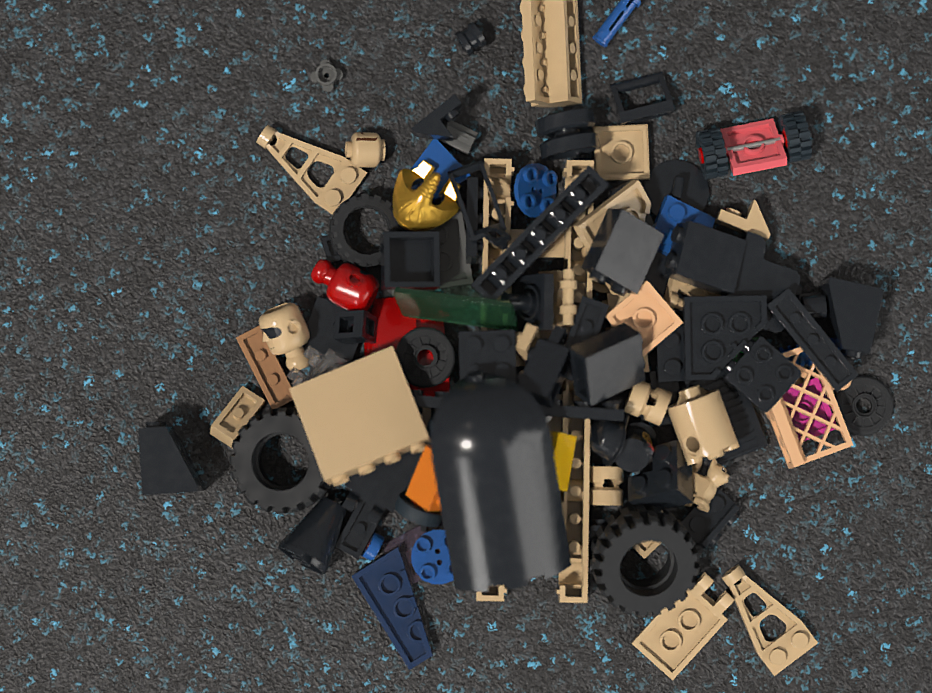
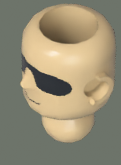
(286, 333)

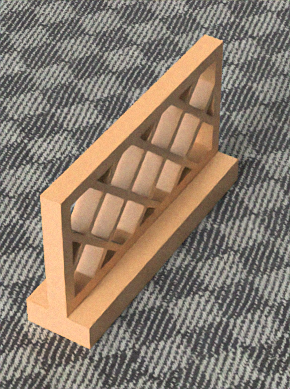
(786, 432)

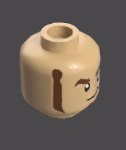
(365, 149)

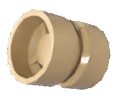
(638, 398)
(608, 495)

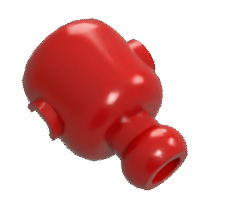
(347, 286)

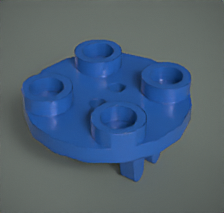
(534, 189)
(425, 559)

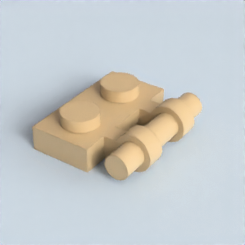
(563, 297)

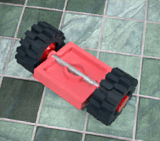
(754, 146)

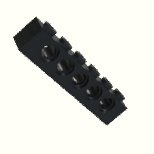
(540, 235)

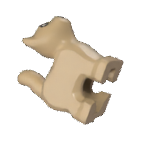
(706, 486)

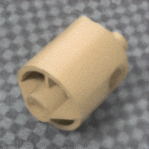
(702, 424)

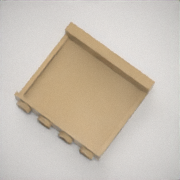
(360, 416)

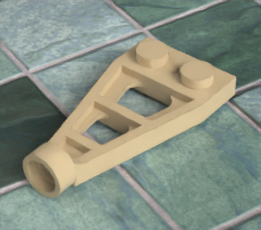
(338, 188)
(784, 648)

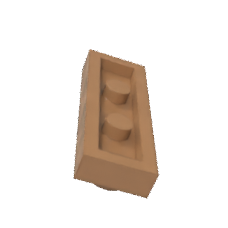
(266, 368)

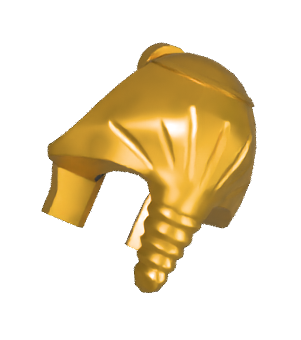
(414, 207)

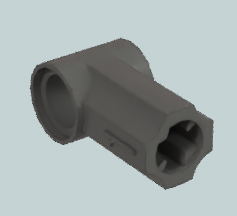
(463, 137)

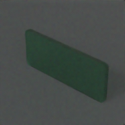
(456, 309)

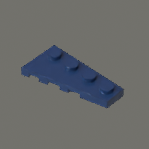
(394, 604)

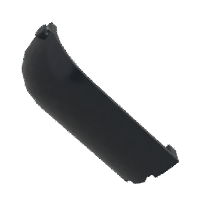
(497, 485)

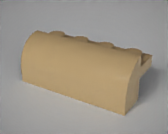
(551, 52)

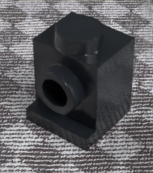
(355, 327)

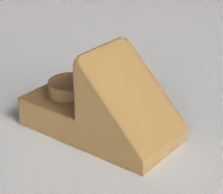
(752, 222)

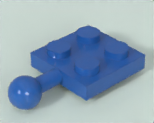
(673, 212)

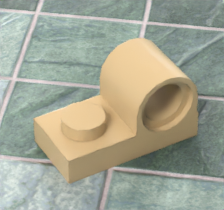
(235, 415)

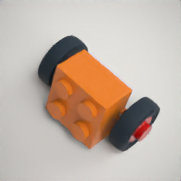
(421, 499)

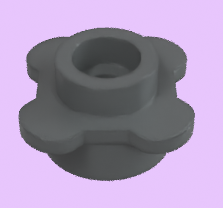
(326, 83)

